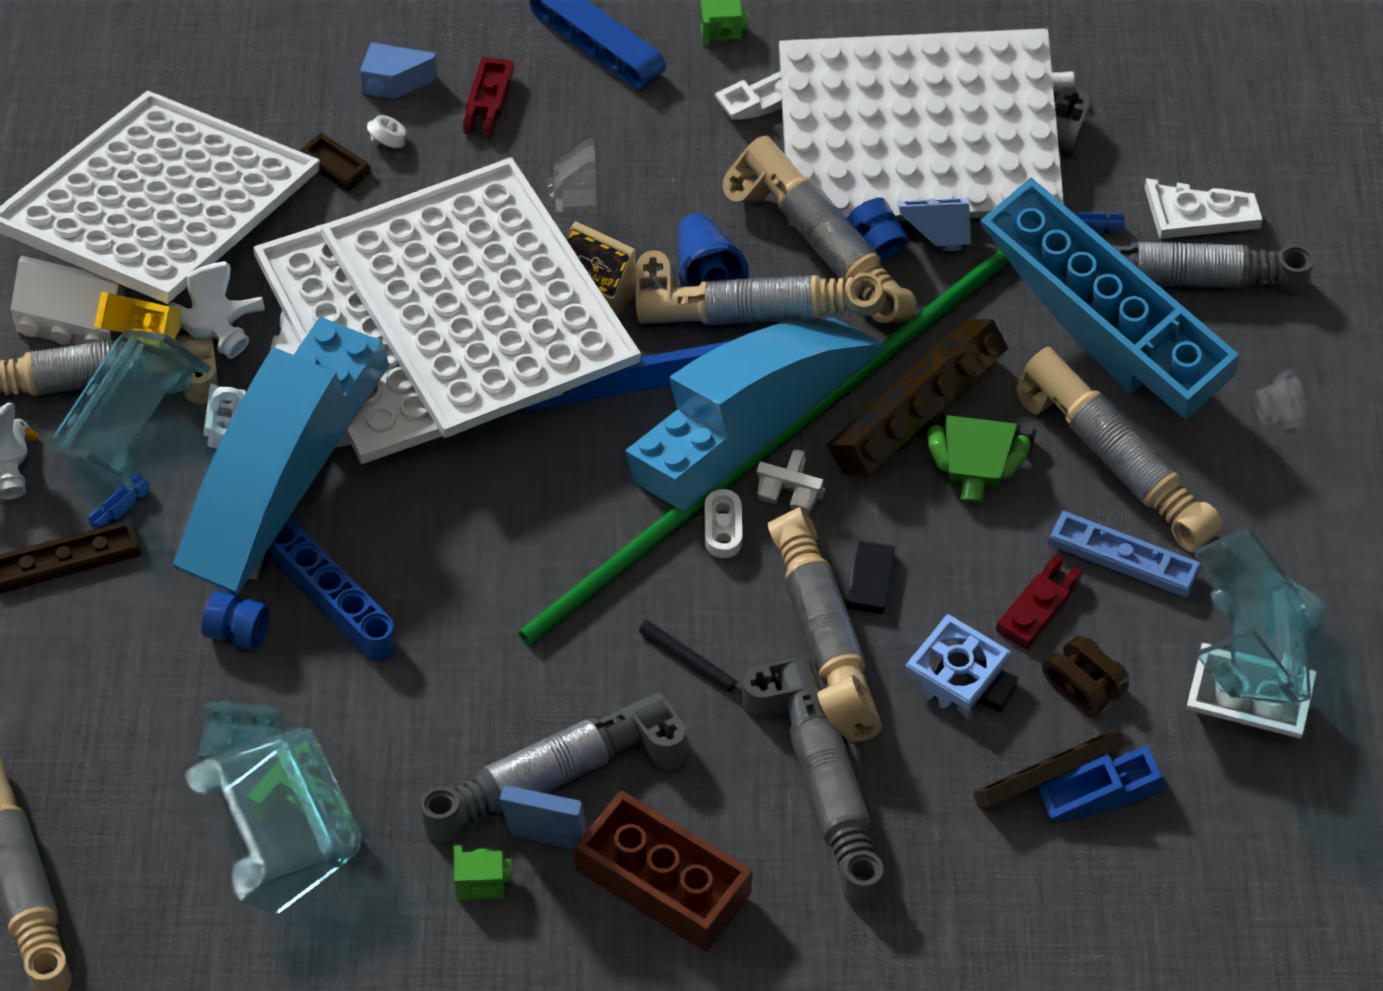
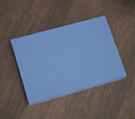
(543, 817)

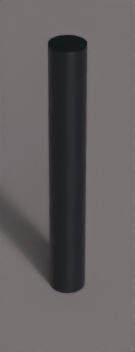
(688, 656)

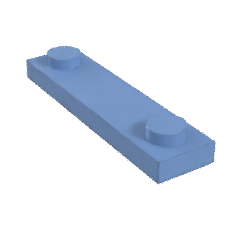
(1124, 554)

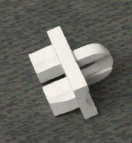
(220, 409)
(774, 479)

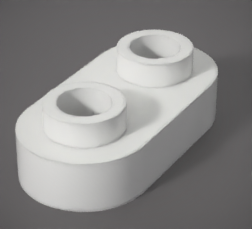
(723, 526)

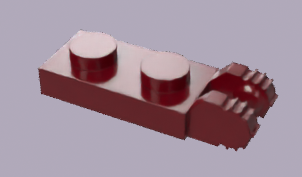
(488, 94)
(1038, 604)

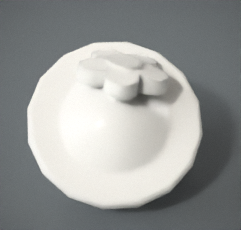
(386, 131)

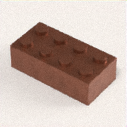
(663, 870)

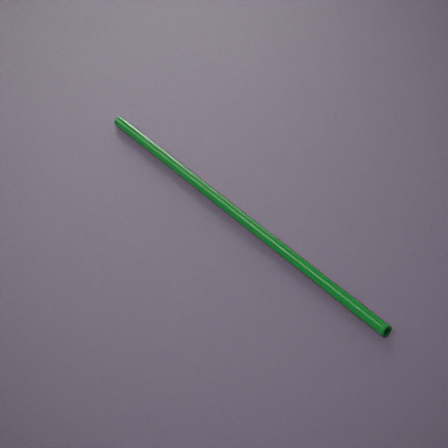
(675, 517)

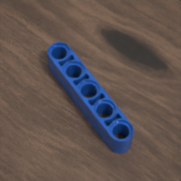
(602, 39)
(336, 604)

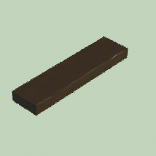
(68, 555)
(1048, 769)

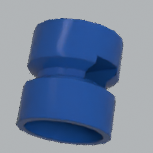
(877, 225)
(230, 619)

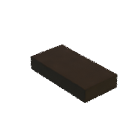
(337, 162)

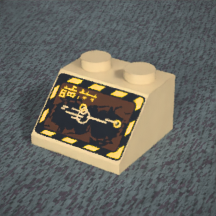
(607, 263)

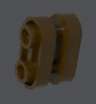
(1086, 675)

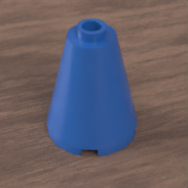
(707, 253)

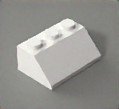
(59, 302)
(1275, 717)

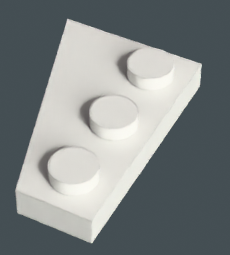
(1191, 212)

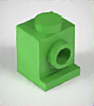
(722, 20)
(480, 874)

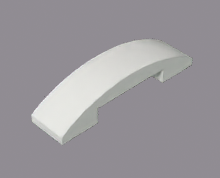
(752, 101)

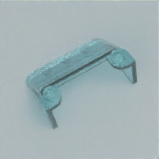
(286, 812)

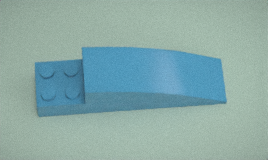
(1109, 303)
(741, 401)
(276, 449)

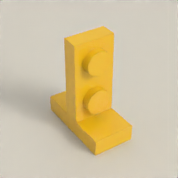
(126, 313)

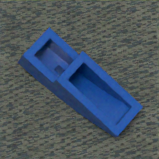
(1102, 785)

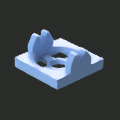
(969, 642)

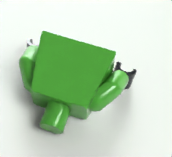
(977, 452)

